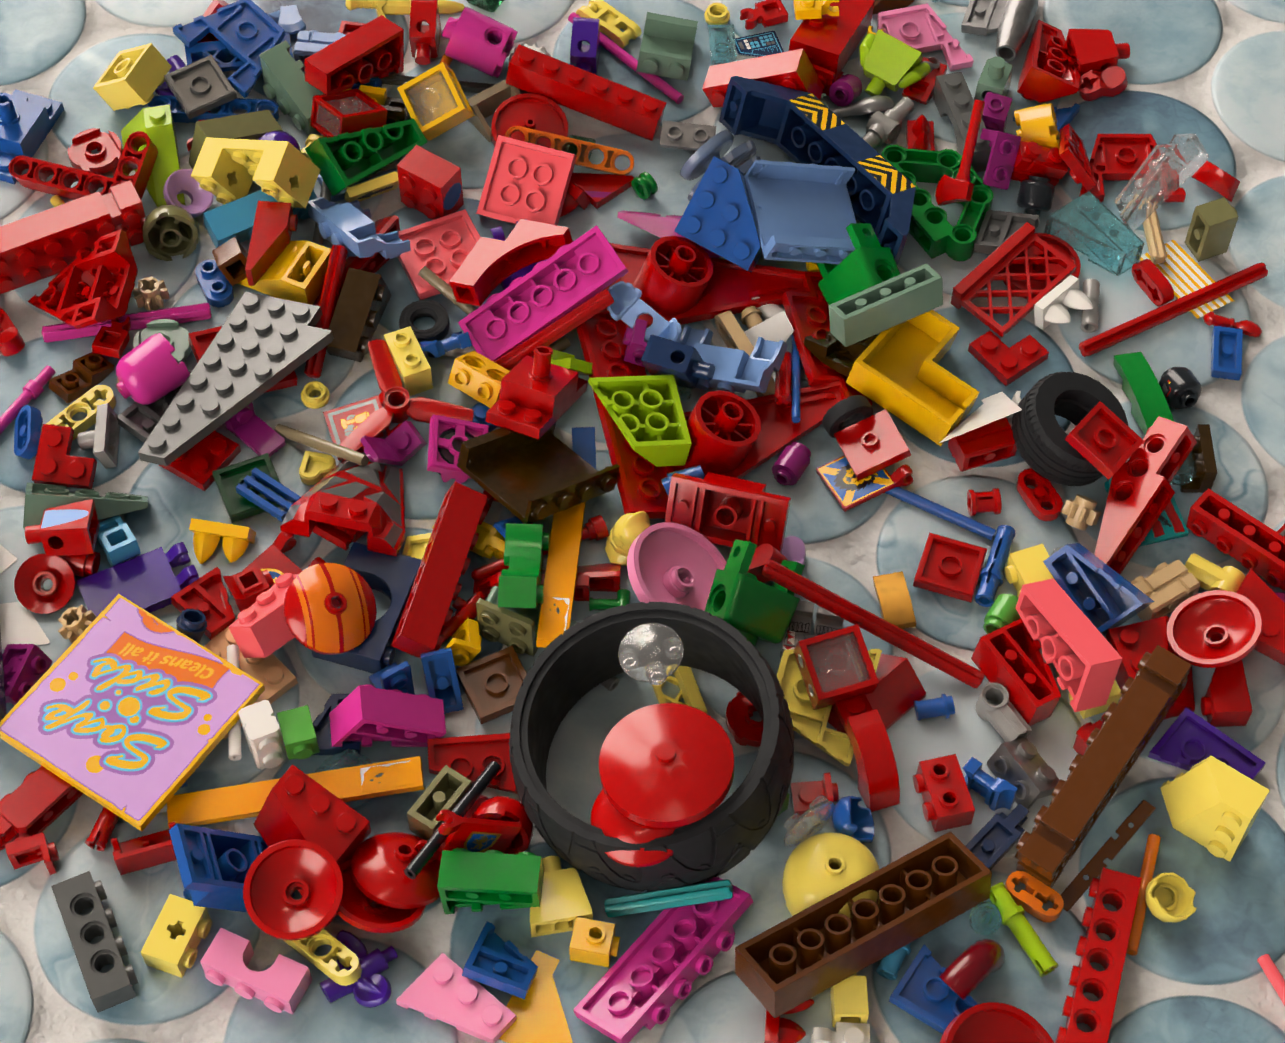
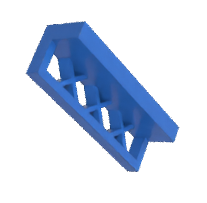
(223, 56)

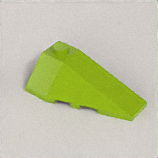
(160, 127)

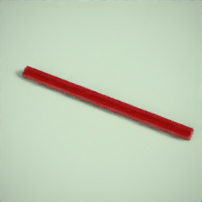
(1173, 309)
(872, 624)

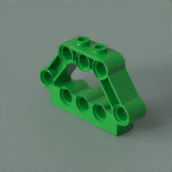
(929, 222)

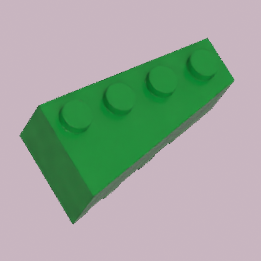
(360, 154)

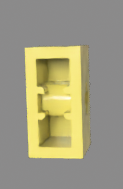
(409, 361)
(175, 919)

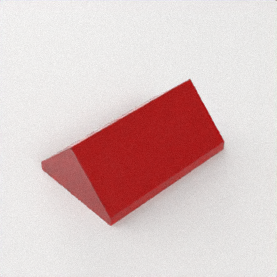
(893, 695)

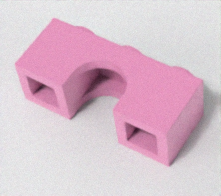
(278, 986)

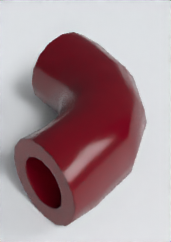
(973, 966)

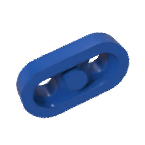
(210, 281)
(27, 432)

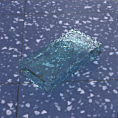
(721, 44)

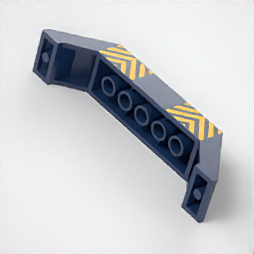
(817, 136)

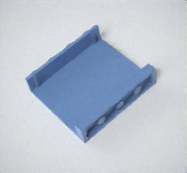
(801, 210)

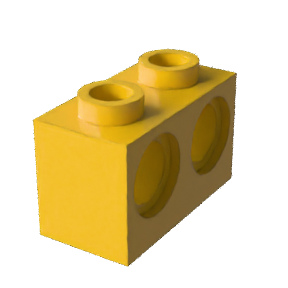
(477, 377)

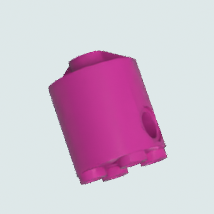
(479, 41)

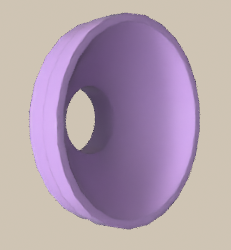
(182, 182)

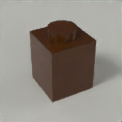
(231, 260)

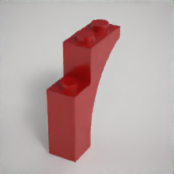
(496, 259)

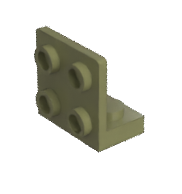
(506, 627)

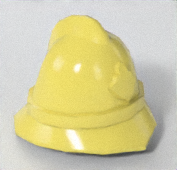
(623, 535)

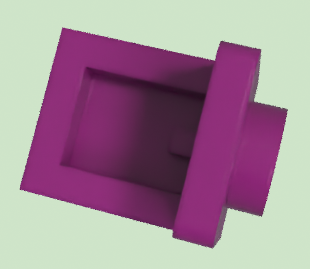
(996, 111)
(635, 342)

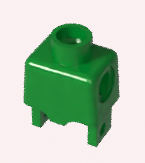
(861, 269)
(748, 604)

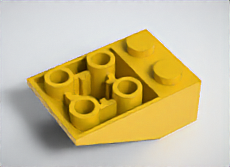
(296, 273)

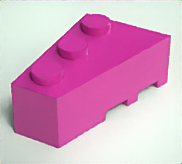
(387, 715)

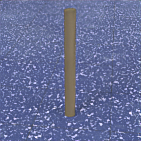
(322, 445)

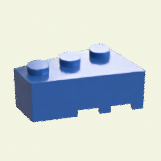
(1095, 587)

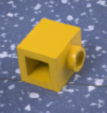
(593, 942)

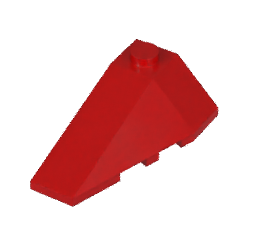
(1047, 67)

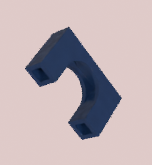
(394, 579)

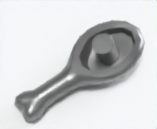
(865, 106)

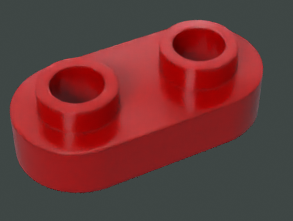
(1040, 496)

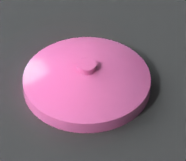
(673, 565)

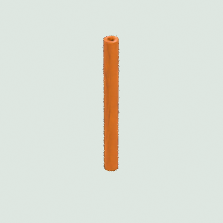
(1146, 874)

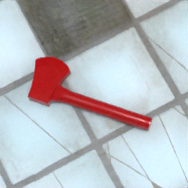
(960, 189)

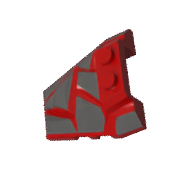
(358, 499)

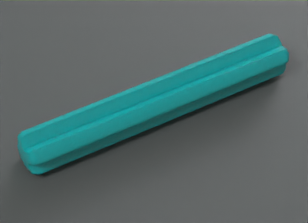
(668, 898)

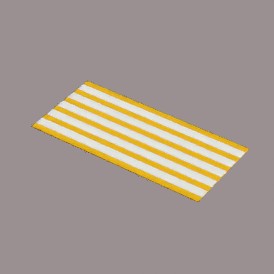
(1187, 277)

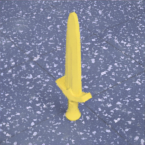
(400, 7)

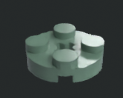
(172, 332)

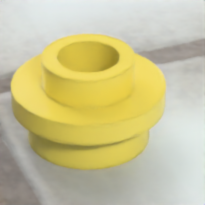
(717, 14)
(313, 389)

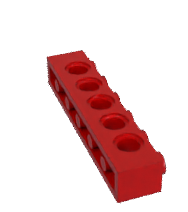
(1121, 892)

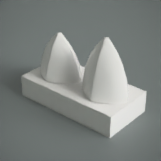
(1054, 305)

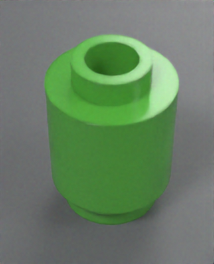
(1001, 613)

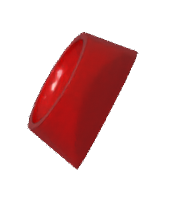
(1217, 180)

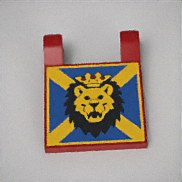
(850, 492)

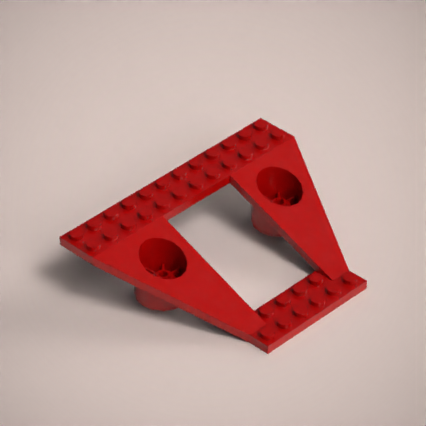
(725, 430)

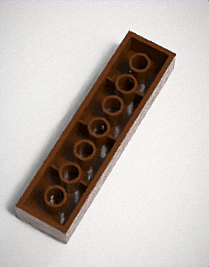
(826, 947)

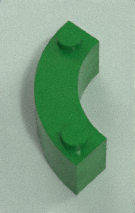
(523, 553)

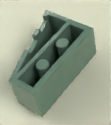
(287, 85)

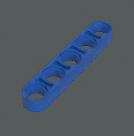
(226, 109)

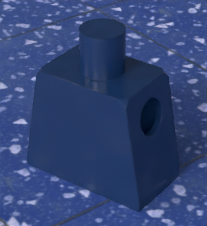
(671, 357)

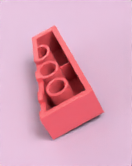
(1070, 642)

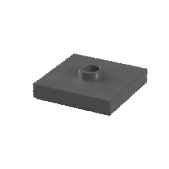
(200, 86)

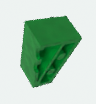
(489, 879)

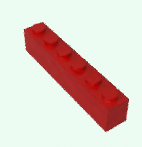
(585, 92)
(440, 571)

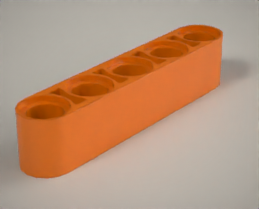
(584, 149)

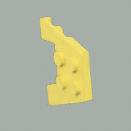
(810, 722)

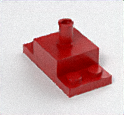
(535, 394)
(728, 509)

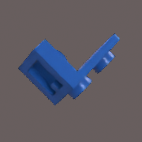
(394, 677)

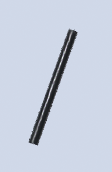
(460, 809)

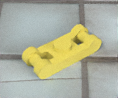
(611, 22)

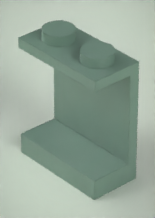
(667, 46)

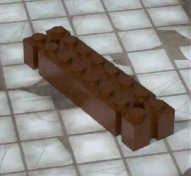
(1103, 766)

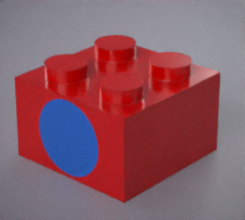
(430, 183)

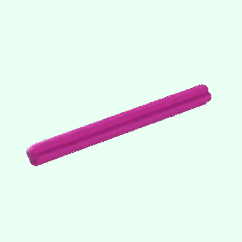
(138, 321)

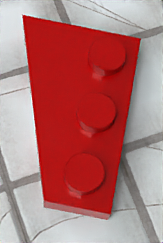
(1075, 156)
(472, 755)

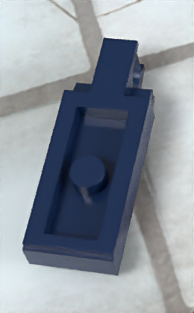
(998, 836)

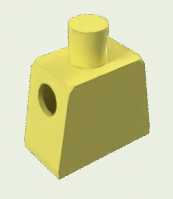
(561, 900)

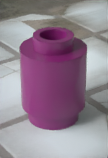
(845, 90)
(791, 464)

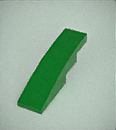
(1141, 389)

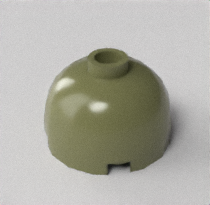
(170, 232)

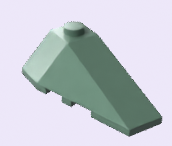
(44, 496)

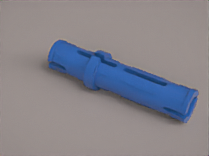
(992, 575)

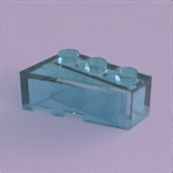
(1096, 233)

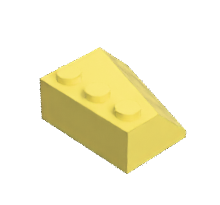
(1214, 805)

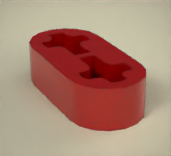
(1152, 282)

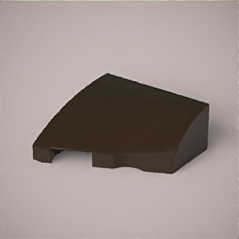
(835, 354)

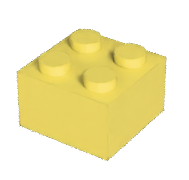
(132, 77)

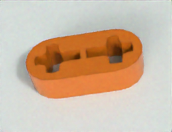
(1034, 896)

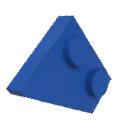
(499, 964)

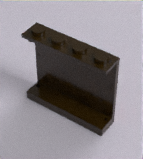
(533, 474)

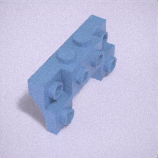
(352, 227)
(733, 367)

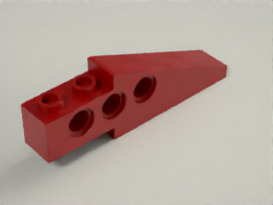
(1141, 491)

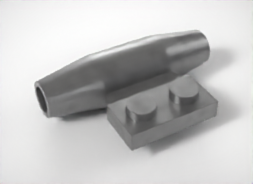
(1007, 17)

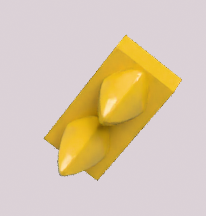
(208, 534)

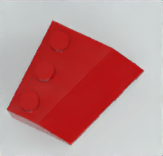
(1133, 642)
(310, 812)

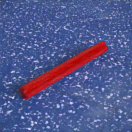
(328, 303)
(557, 329)

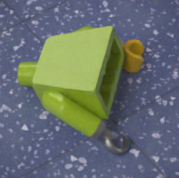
(891, 62)

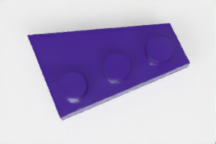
(1194, 739)

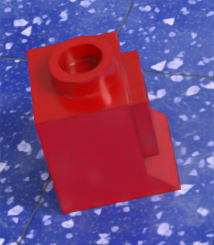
(248, 585)

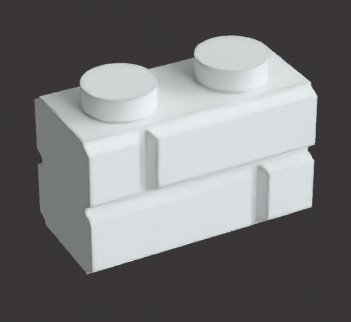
(263, 735)

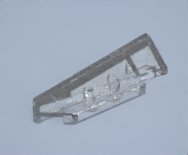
(1159, 177)

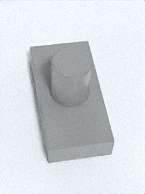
(104, 438)

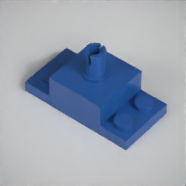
(24, 126)
(214, 864)

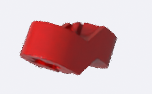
(1102, 83)
(10, 338)

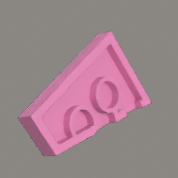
(457, 1000)

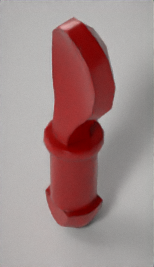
(1249, 327)

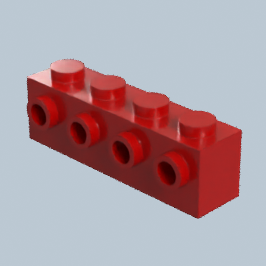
(1239, 536)

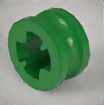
(644, 185)

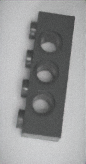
(104, 988)

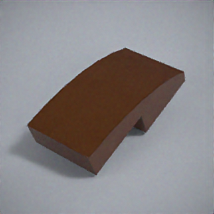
(85, 374)

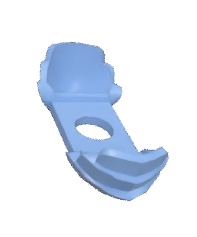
(629, 306)

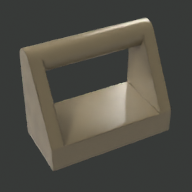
(486, 103)

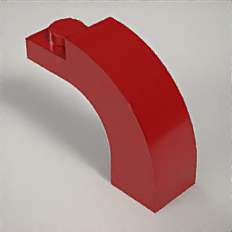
(873, 752)

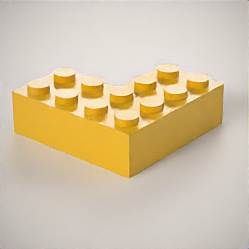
(904, 376)

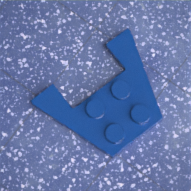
(244, 31)

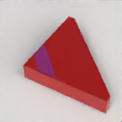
(601, 187)

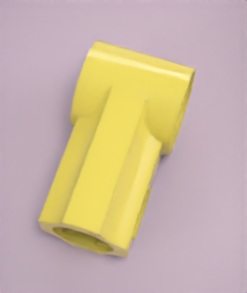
(1212, 576)

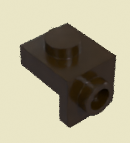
(396, 110)

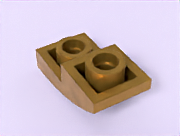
(894, 599)

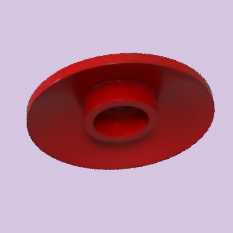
(30, 581)

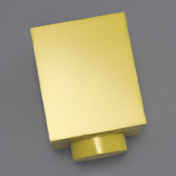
(850, 1000)

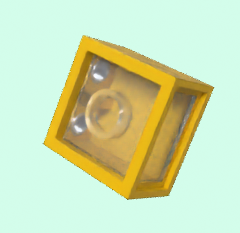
(436, 101)

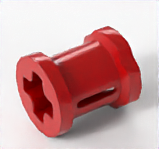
(984, 502)

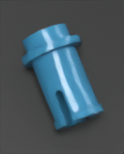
(891, 963)

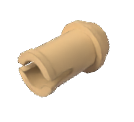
(751, 316)

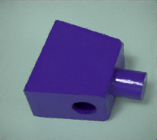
(583, 55)

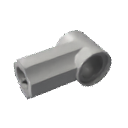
(1003, 716)

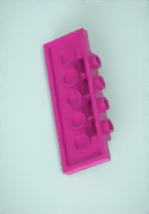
(543, 295)
(661, 966)

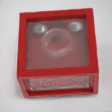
(346, 112)
(835, 666)

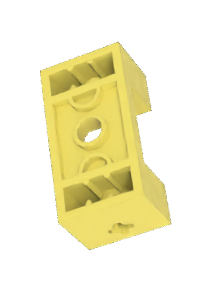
(231, 165)

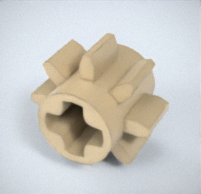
(150, 293)
(1081, 512)
(75, 621)

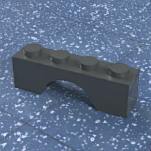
(955, 100)

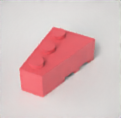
(263, 626)

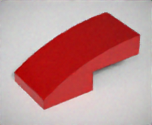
(924, 89)

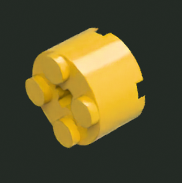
(1038, 125)

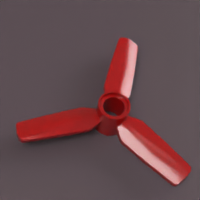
(390, 384)

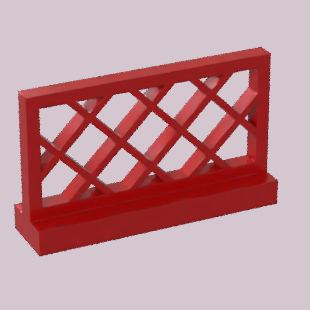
(992, 270)

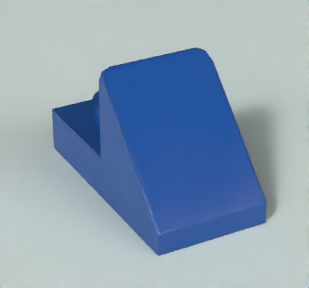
(442, 678)

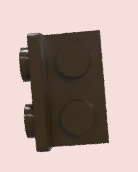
(1204, 462)

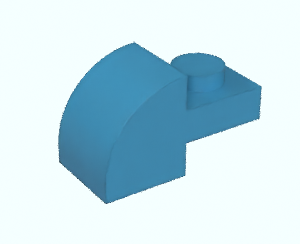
(117, 540)

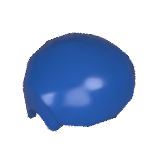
(853, 820)

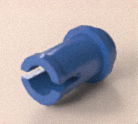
(934, 707)

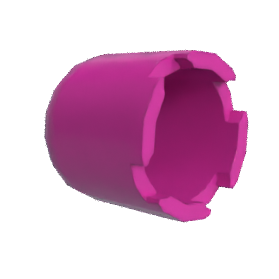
(150, 371)

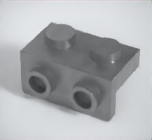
(685, 135)
(1025, 769)

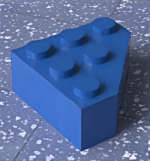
(722, 216)

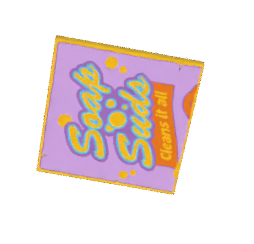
(129, 711)

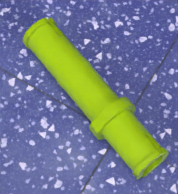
(1014, 918)

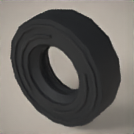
(426, 308)
(846, 414)

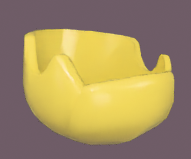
(1170, 898)

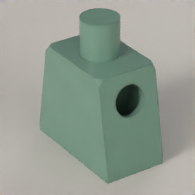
(994, 78)

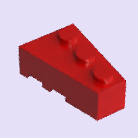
(1015, 661)

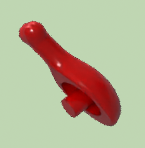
(464, 610)

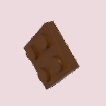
(492, 683)

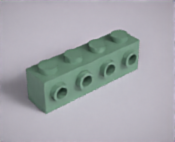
(886, 305)

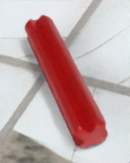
(784, 381)

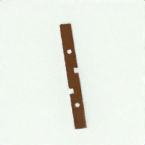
(1108, 850)

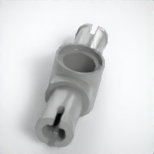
(887, 125)

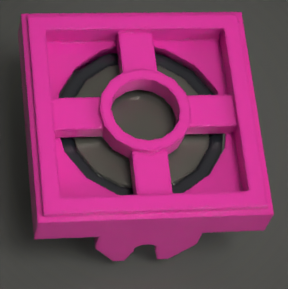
(445, 450)

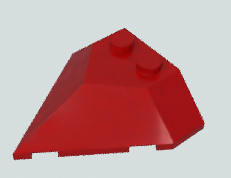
(93, 286)

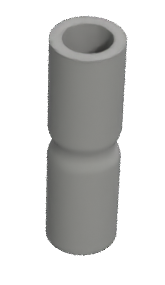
(1089, 318)

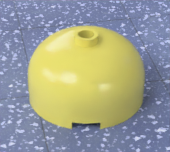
(824, 867)

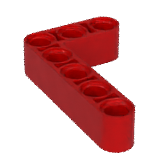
(88, 182)

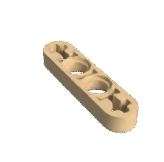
(735, 338)

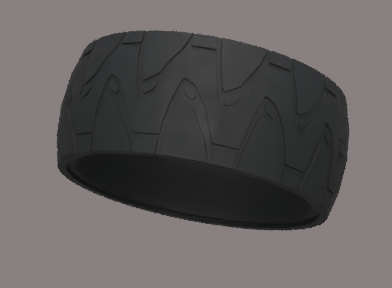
(587, 658)

